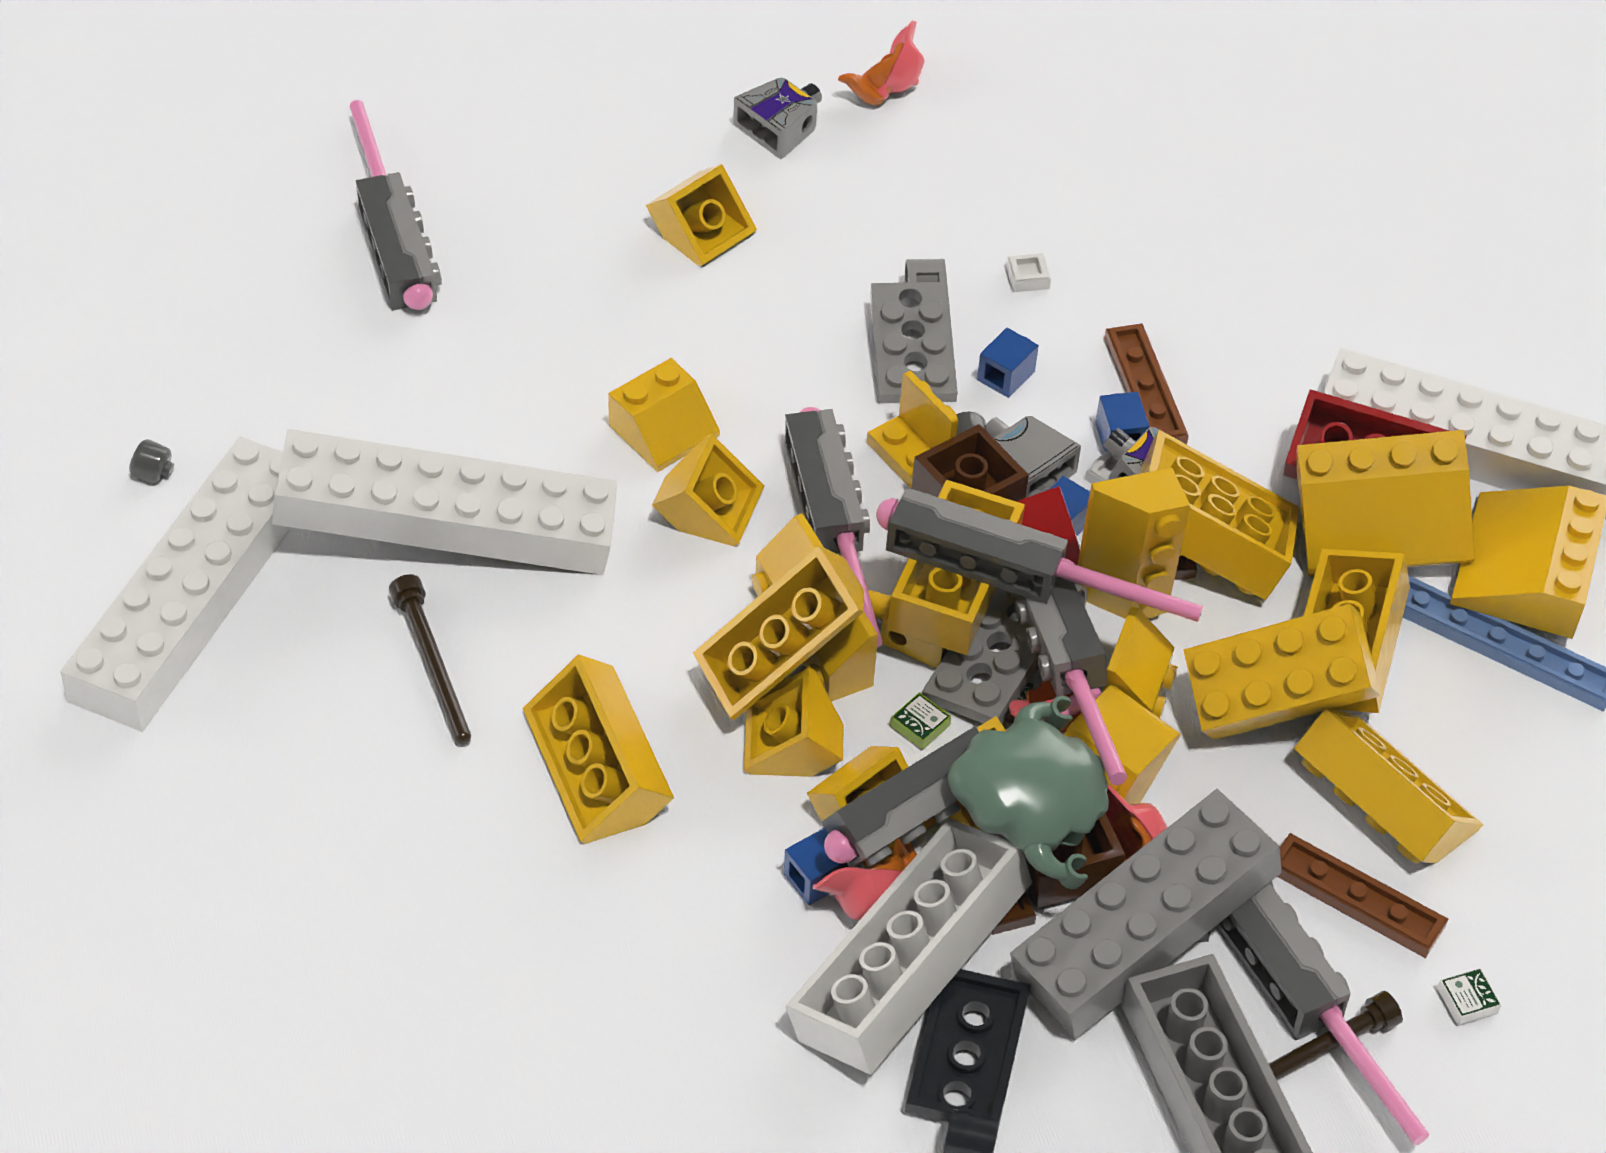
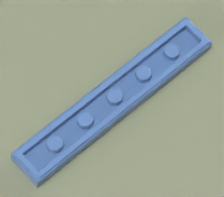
(1507, 644)

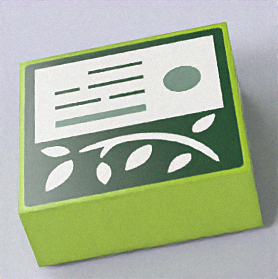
(920, 721)

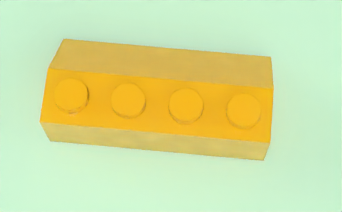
(1134, 535)
(780, 629)
(849, 658)
(597, 750)
(1385, 786)

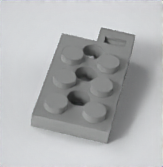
(890, 318)
(1008, 669)

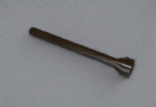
(409, 595)
(1379, 1013)

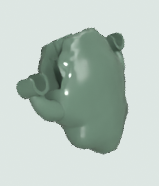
(1034, 787)

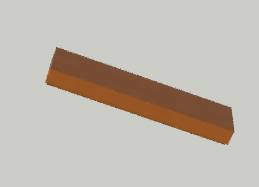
(1143, 374)
(1360, 896)

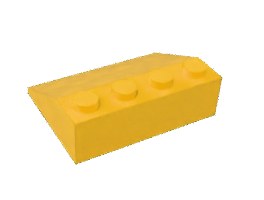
(1388, 497)
(1231, 521)
(1533, 556)

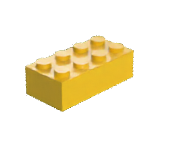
(1379, 591)
(942, 604)
(1281, 672)

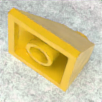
(709, 494)
(793, 729)

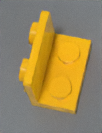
(919, 427)

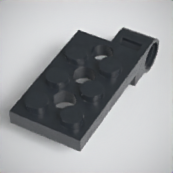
(936, 1072)

